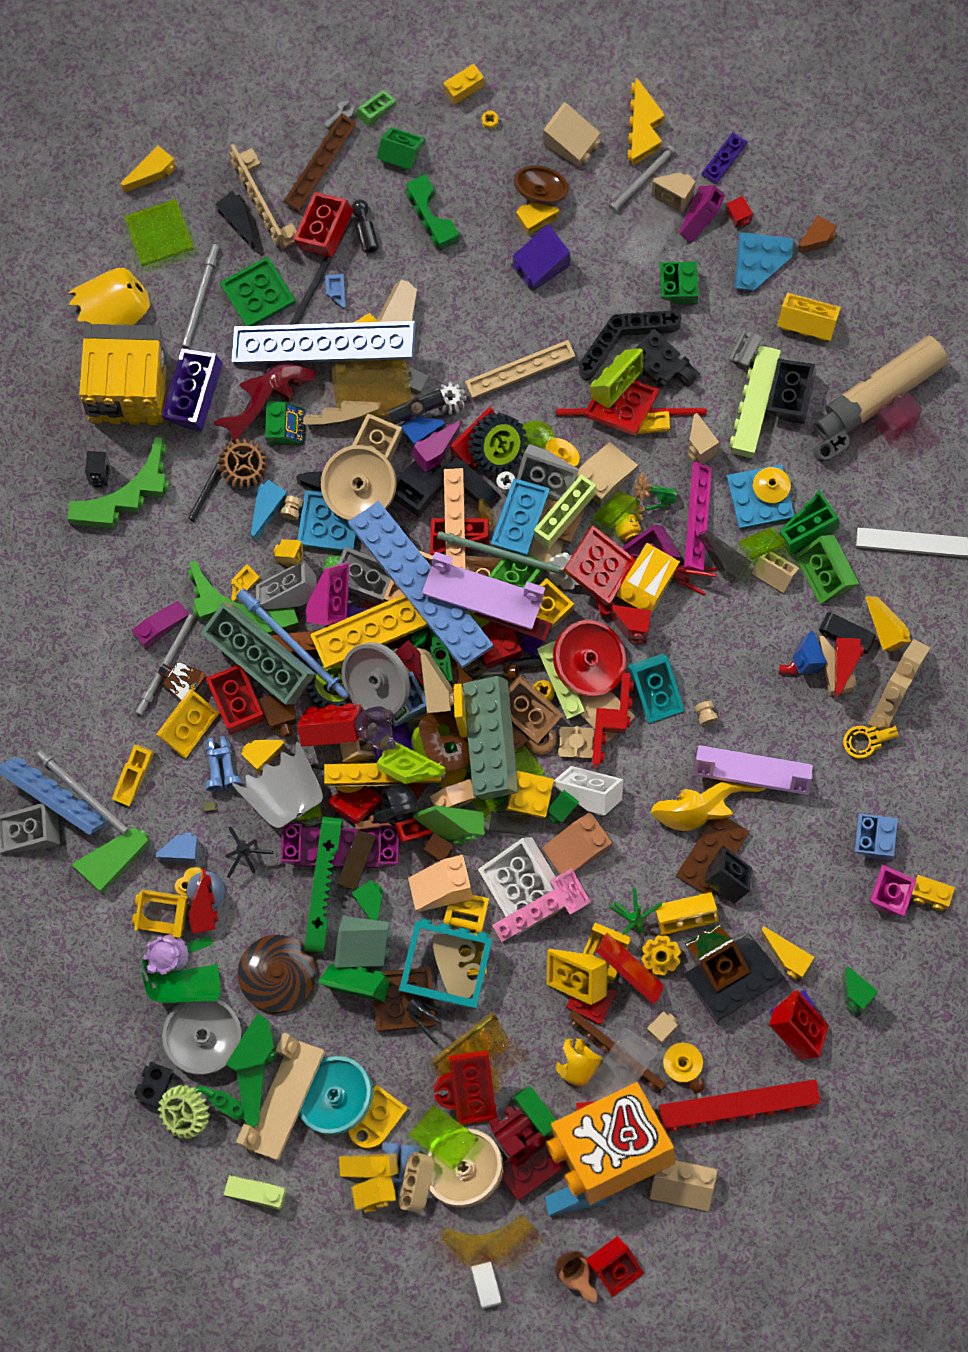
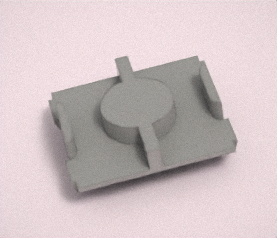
(746, 348)

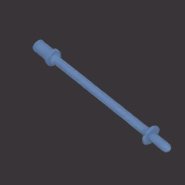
(253, 605)

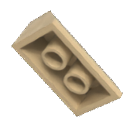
(685, 1185)

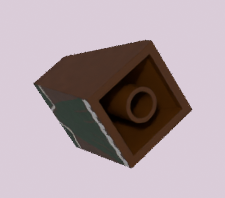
(717, 957)

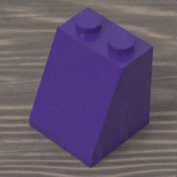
(541, 258)

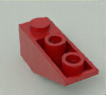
(201, 909)

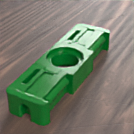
(445, 664)

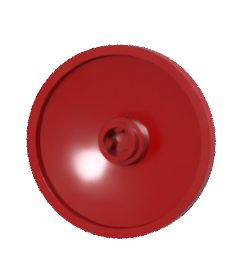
(589, 658)

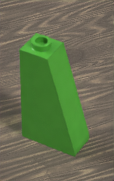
(112, 859)

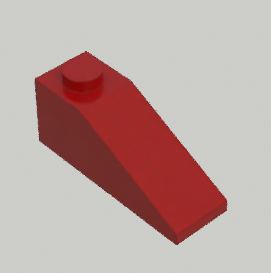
(846, 659)

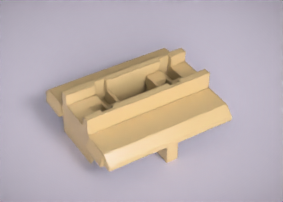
(576, 742)

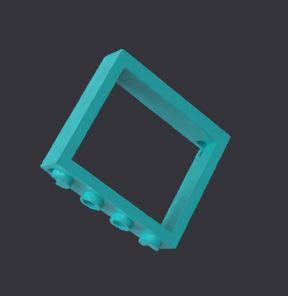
(461, 933)

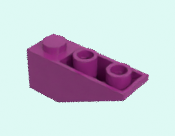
(701, 211)
(432, 450)

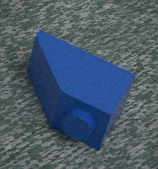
(421, 428)
(809, 655)

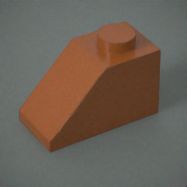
(818, 235)

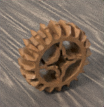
(237, 458)

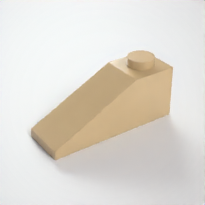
(829, 668)

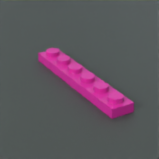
(697, 516)

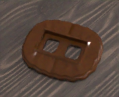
(434, 743)

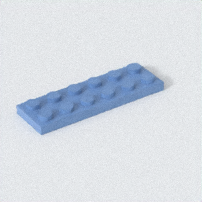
(52, 795)

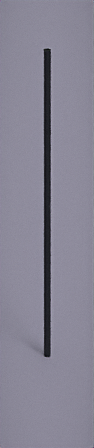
(298, 315)

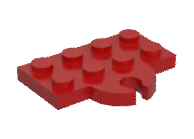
(468, 1088)

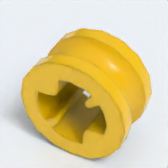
(490, 114)

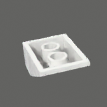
(592, 789)

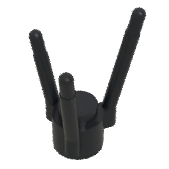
(418, 1008)

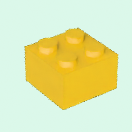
(532, 795)

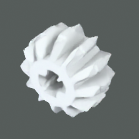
(457, 398)

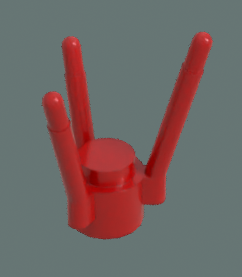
(683, 574)

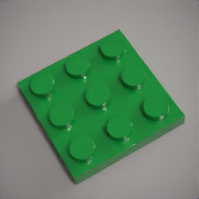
(257, 292)

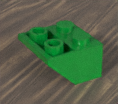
(679, 282)

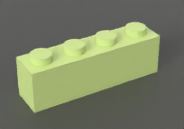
(565, 511)

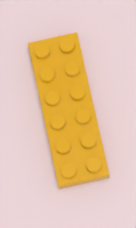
(378, 625)

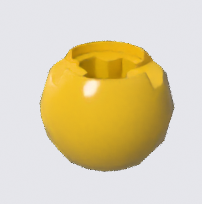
(543, 684)

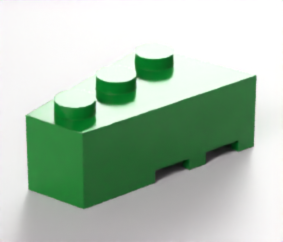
(810, 523)

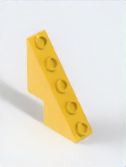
(646, 117)

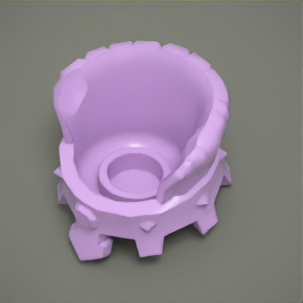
(166, 954)

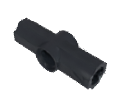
(404, 411)

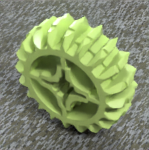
(189, 1110)

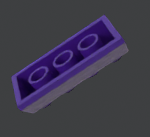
(192, 389)

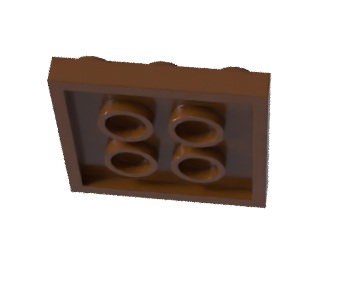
(392, 1013)

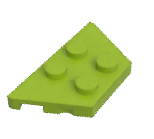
(408, 765)

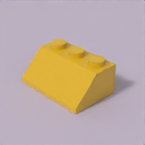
(808, 317)

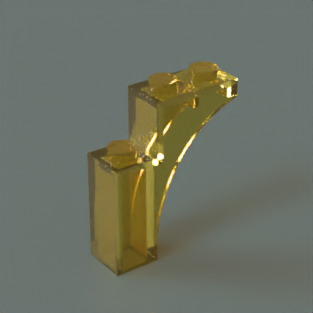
(498, 1243)

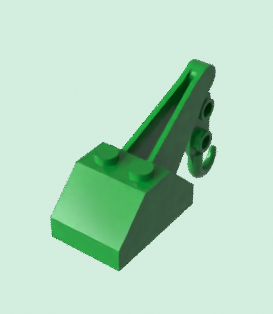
(249, 1060)

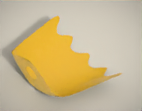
(110, 300)

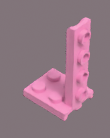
(567, 893)

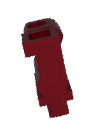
(513, 1128)

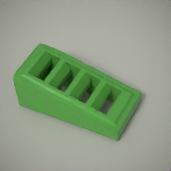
(369, 117)

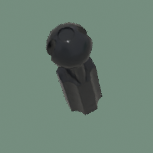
(365, 228)

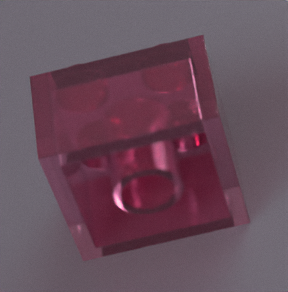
(898, 417)

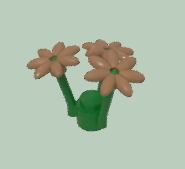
(642, 489)

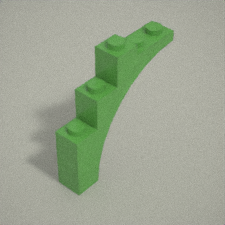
(130, 498)
(211, 600)

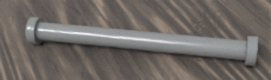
(642, 179)

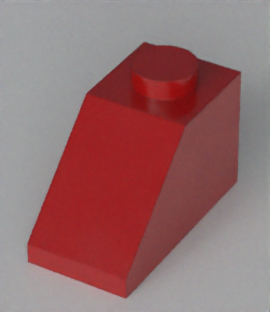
(412, 830)

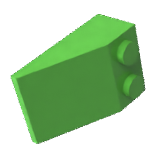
(452, 823)

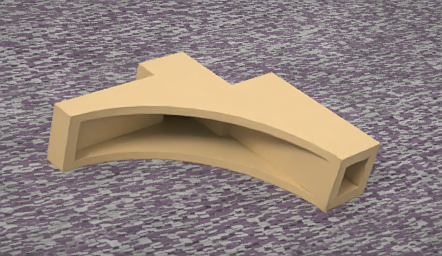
(899, 684)

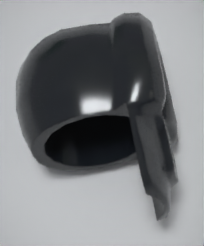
(398, 803)

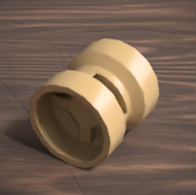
(291, 508)
(706, 713)

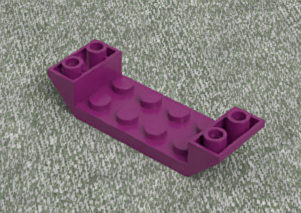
(301, 844)

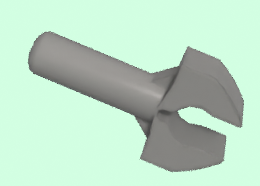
(329, 123)

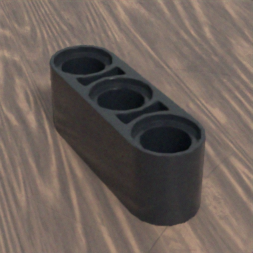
(839, 627)

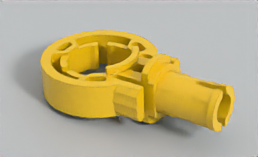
(883, 735)

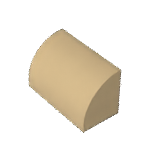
(775, 571)

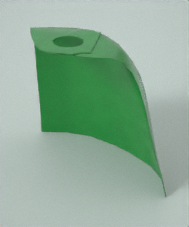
(185, 985)

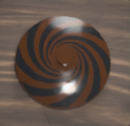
(276, 973)

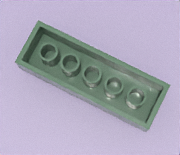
(258, 653)
(490, 738)

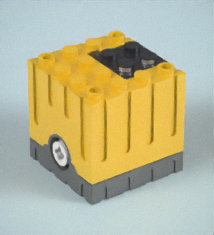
(123, 373)

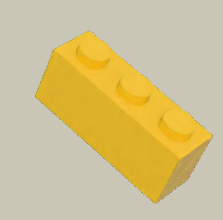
(687, 913)

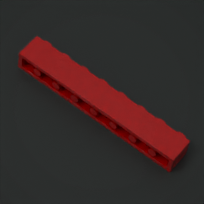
(739, 1103)

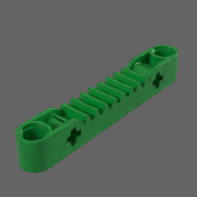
(329, 832)

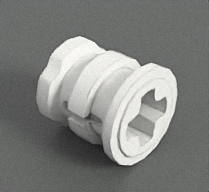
(502, 478)

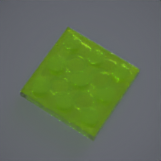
(158, 232)

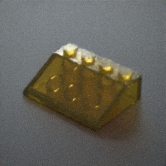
(372, 382)
(485, 1035)

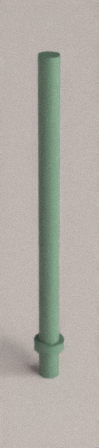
(450, 538)

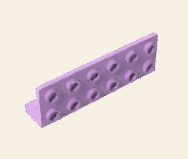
(483, 593)
(753, 770)

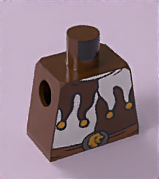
(181, 679)

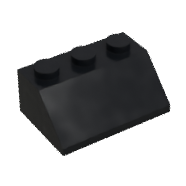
(791, 390)

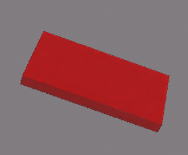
(630, 968)

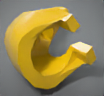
(580, 1064)

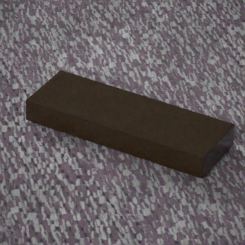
(356, 860)

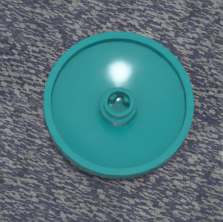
(337, 1096)

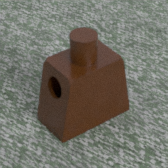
(278, 714)

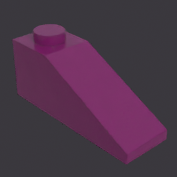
(159, 624)

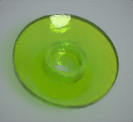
(542, 429)

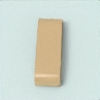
(416, 1182)

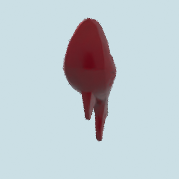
(259, 390)

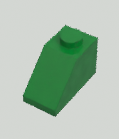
(561, 807)
(369, 899)

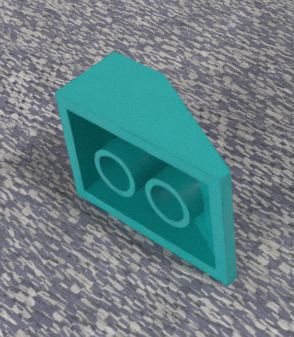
(656, 687)

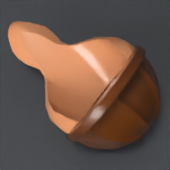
(575, 1274)

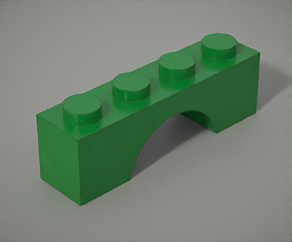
(442, 230)

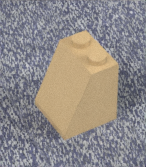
(571, 136)

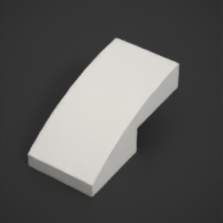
(486, 1285)

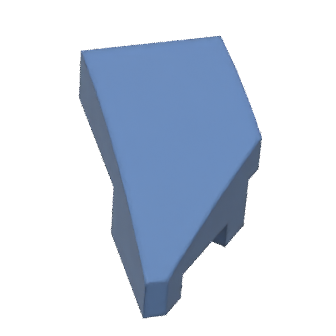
(335, 288)

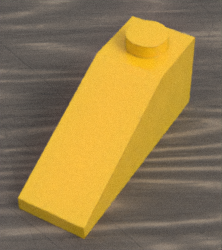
(151, 169)
(890, 629)
(791, 958)
(368, 1165)

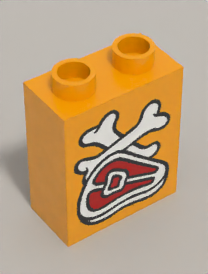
(611, 1144)

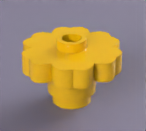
(658, 965)

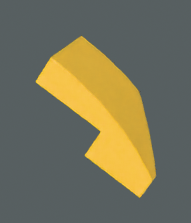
(244, 579)

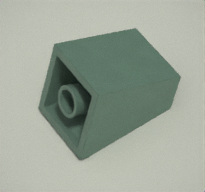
(362, 942)

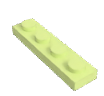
(569, 700)

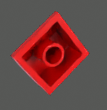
(632, 623)
(615, 1266)

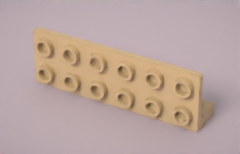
(244, 163)
(283, 1099)

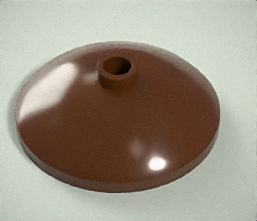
(540, 184)

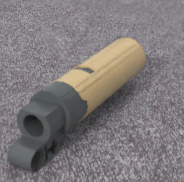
(878, 390)

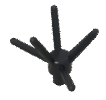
(243, 852)

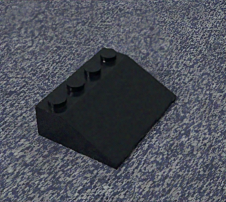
(727, 1000)

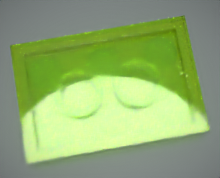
(443, 1137)

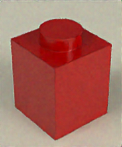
(739, 212)

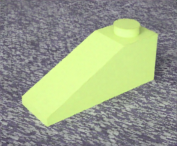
(255, 1192)

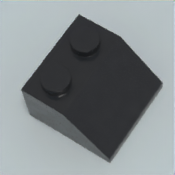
(729, 875)

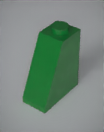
(534, 1110)

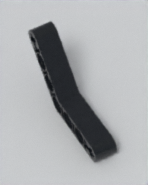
(627, 328)

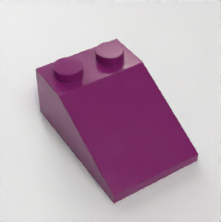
(655, 536)

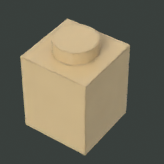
(662, 1027)

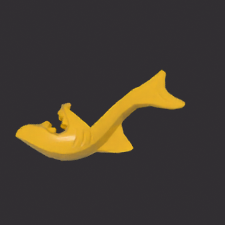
(695, 808)

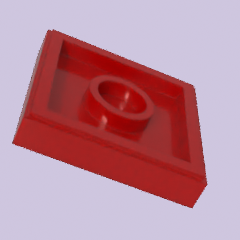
(355, 804)

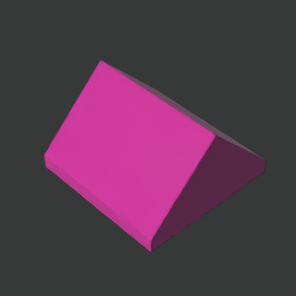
(892, 891)

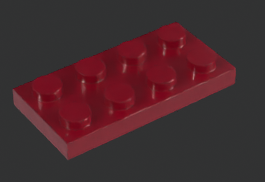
(530, 1172)

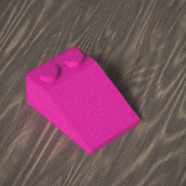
(329, 597)

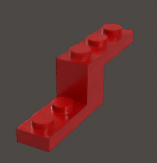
(612, 721)

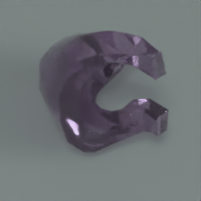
(376, 727)

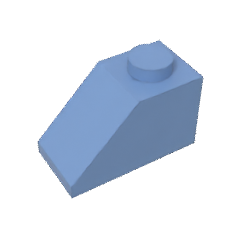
(180, 849)

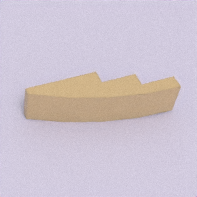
(348, 410)

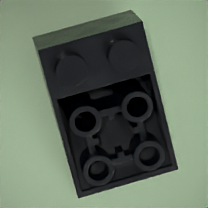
(418, 488)

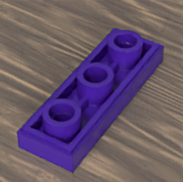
(718, 166)

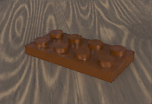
(717, 833)

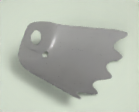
(283, 789)

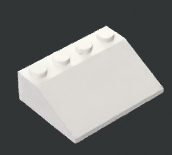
(519, 877)

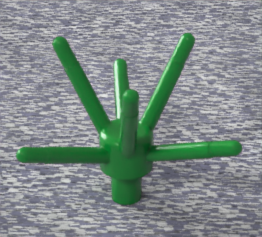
(634, 918)

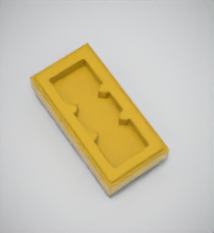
(656, 423)

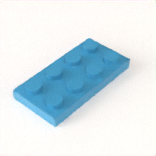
(520, 517)

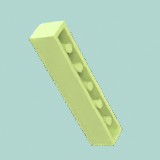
(755, 402)

